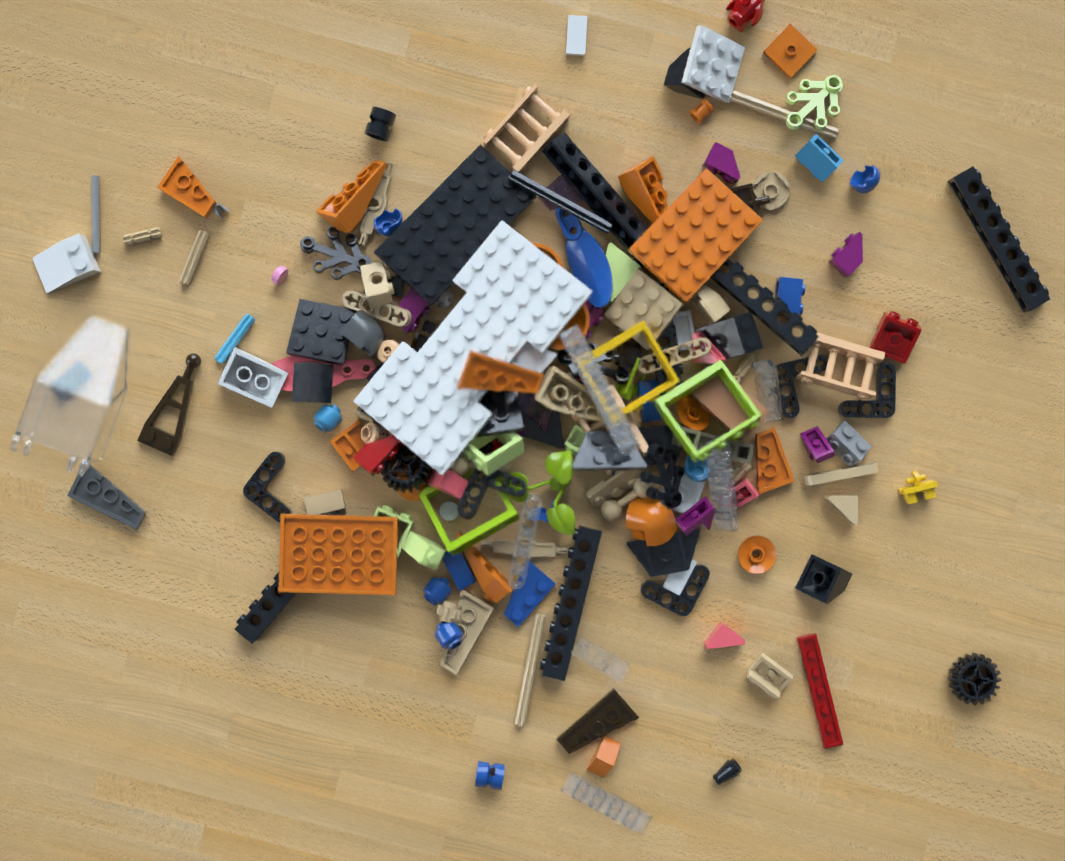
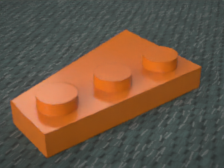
(187, 189)
(771, 462)

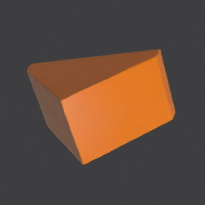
(604, 756)

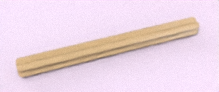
(780, 113)
(530, 670)

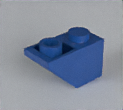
(790, 292)

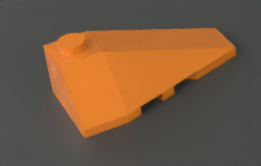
(645, 189)
(350, 204)
(490, 579)

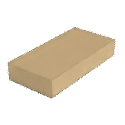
(325, 502)

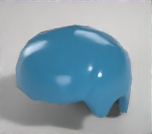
(696, 471)

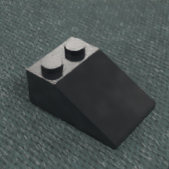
(733, 335)

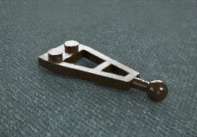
(157, 437)

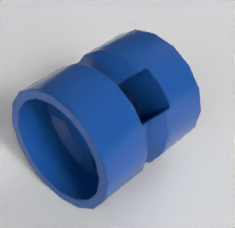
(483, 772)

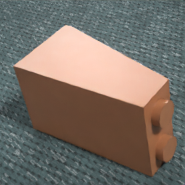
(722, 406)

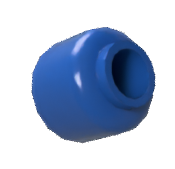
(437, 590)
(448, 635)

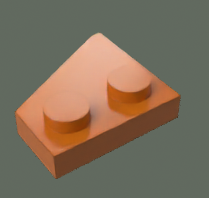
(349, 444)

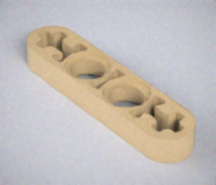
(376, 311)
(675, 358)
(839, 474)

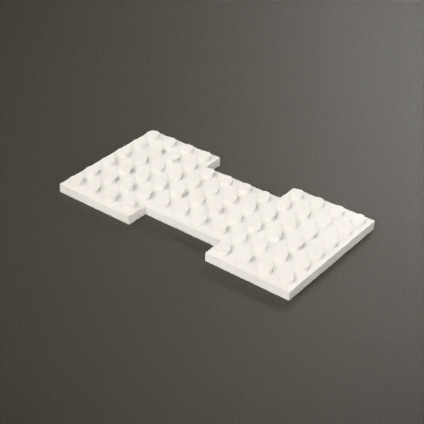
(509, 301)

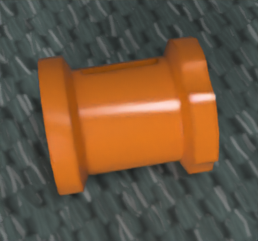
(701, 111)

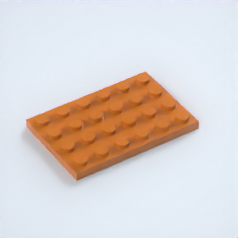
(695, 235)
(338, 554)

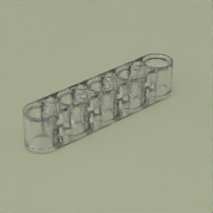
(722, 489)
(524, 550)
(606, 802)

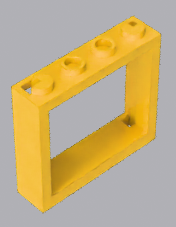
(653, 394)

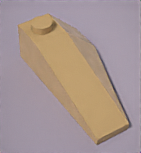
(710, 304)
(566, 395)

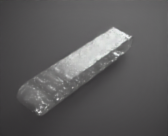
(599, 390)

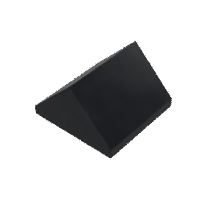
(312, 383)

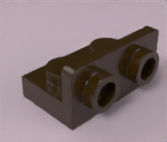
(627, 353)

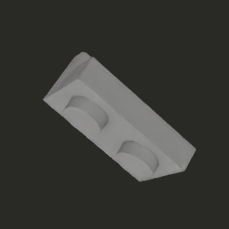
(848, 444)

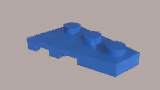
(529, 596)

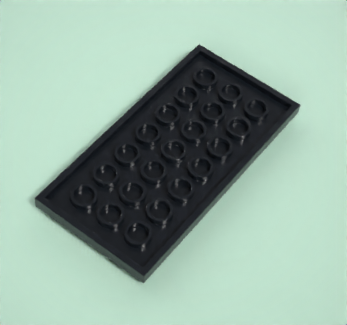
(453, 224)

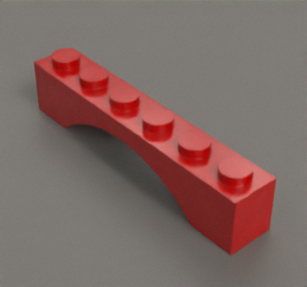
(376, 454)

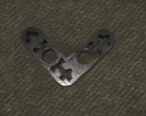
(790, 374)
(881, 399)
(488, 481)
(261, 486)
(684, 597)

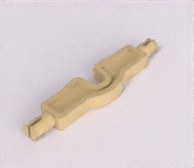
(367, 225)
(539, 548)

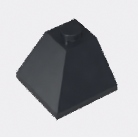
(675, 75)
(823, 580)

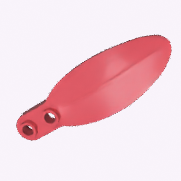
(339, 376)

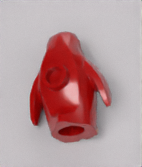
(744, 13)

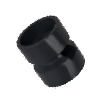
(380, 122)

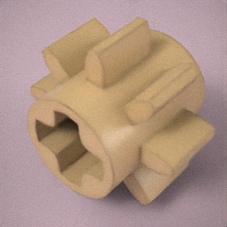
(448, 611)

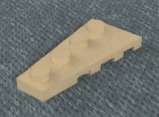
(472, 621)

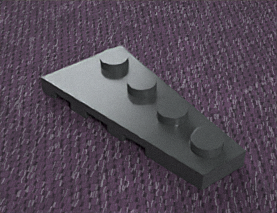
(102, 495)

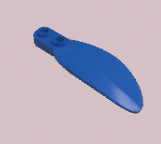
(586, 259)

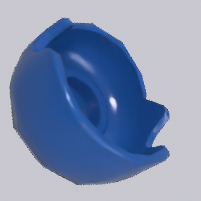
(866, 180)
(388, 222)

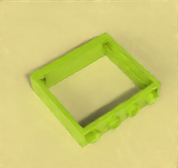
(694, 383)
(479, 533)

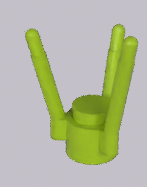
(626, 390)

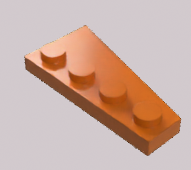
(495, 374)

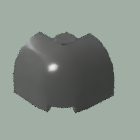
(364, 333)

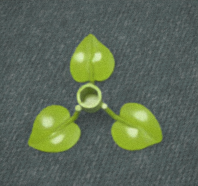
(560, 466)

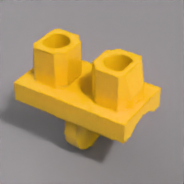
(927, 488)

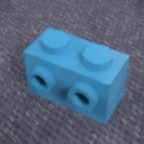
(819, 158)

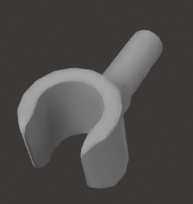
(219, 208)

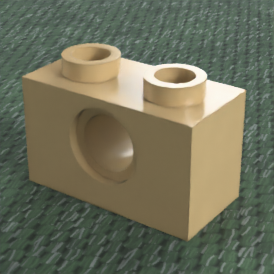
(376, 284)

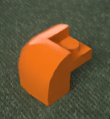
(650, 521)

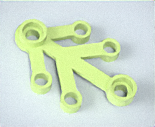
(815, 100)

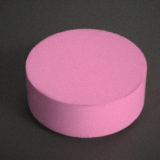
(279, 275)

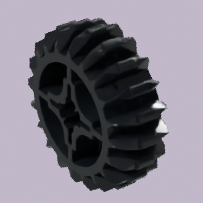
(392, 473)
(990, 681)

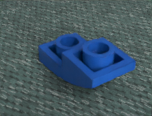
(649, 412)
(458, 570)

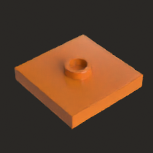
(790, 51)

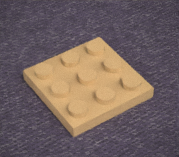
(647, 301)

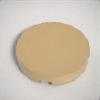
(773, 185)

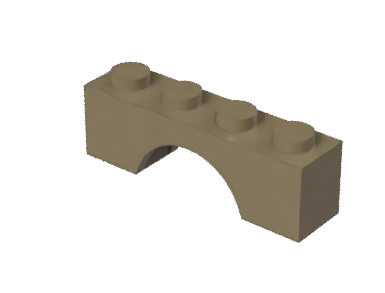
(739, 450)

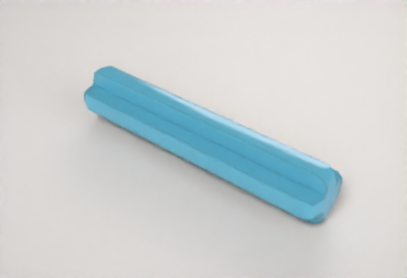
(234, 338)

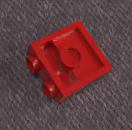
(896, 336)

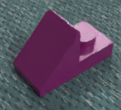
(817, 445)
(698, 514)

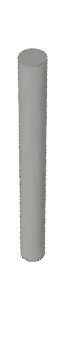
(95, 214)

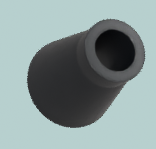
(727, 772)

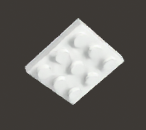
(713, 64)

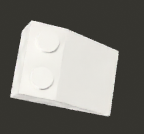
(66, 263)
(252, 377)

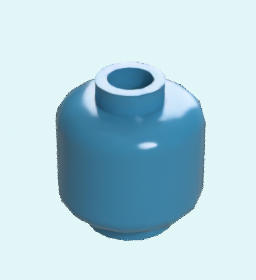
(327, 418)

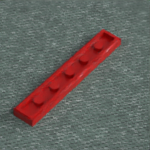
(820, 690)

